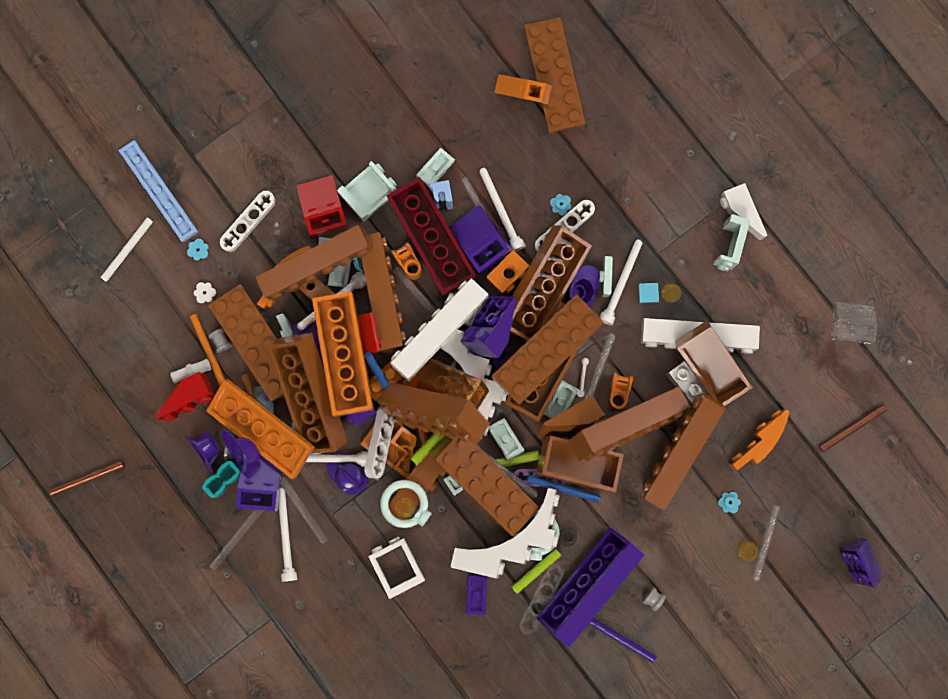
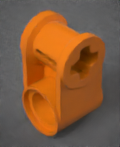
(406, 258)
(620, 388)

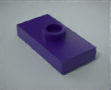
(476, 595)

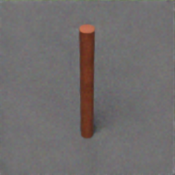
(852, 428)
(86, 478)

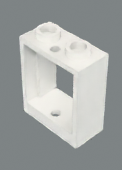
(419, 578)

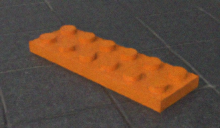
(253, 421)

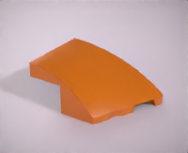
(399, 450)

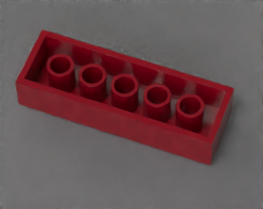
(431, 236)

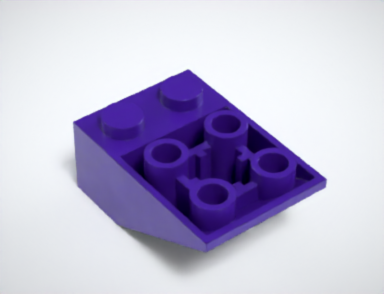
(480, 239)
(490, 327)
(259, 486)
(862, 563)

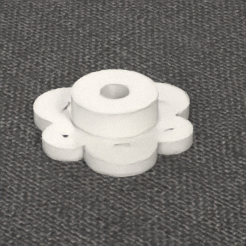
(201, 288)

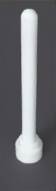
(515, 241)
(357, 281)
(608, 315)
(360, 458)
(288, 573)

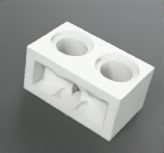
(688, 382)

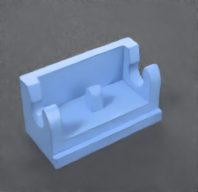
(441, 192)

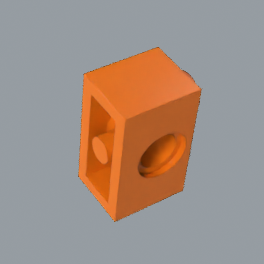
(510, 262)

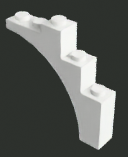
(479, 368)
(489, 560)

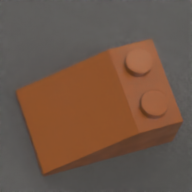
(573, 419)

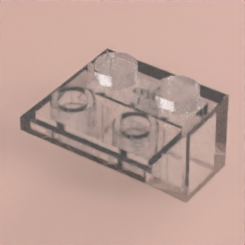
(854, 323)

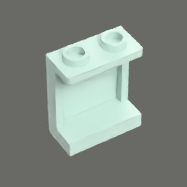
(367, 191)
(739, 227)

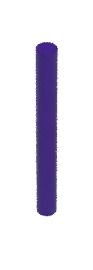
(623, 640)

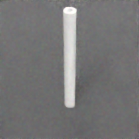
(126, 250)

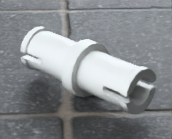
(189, 370)

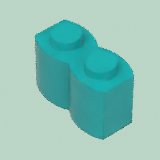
(218, 484)

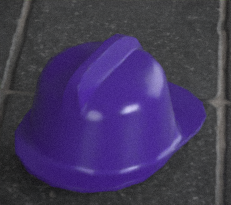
(584, 284)
(207, 449)
(241, 449)
(347, 476)

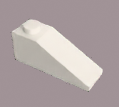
(739, 203)

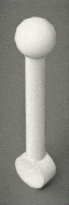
(585, 361)

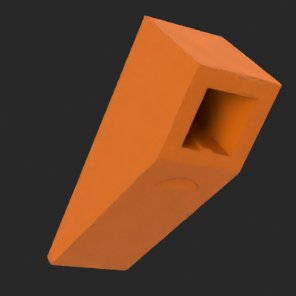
(523, 89)

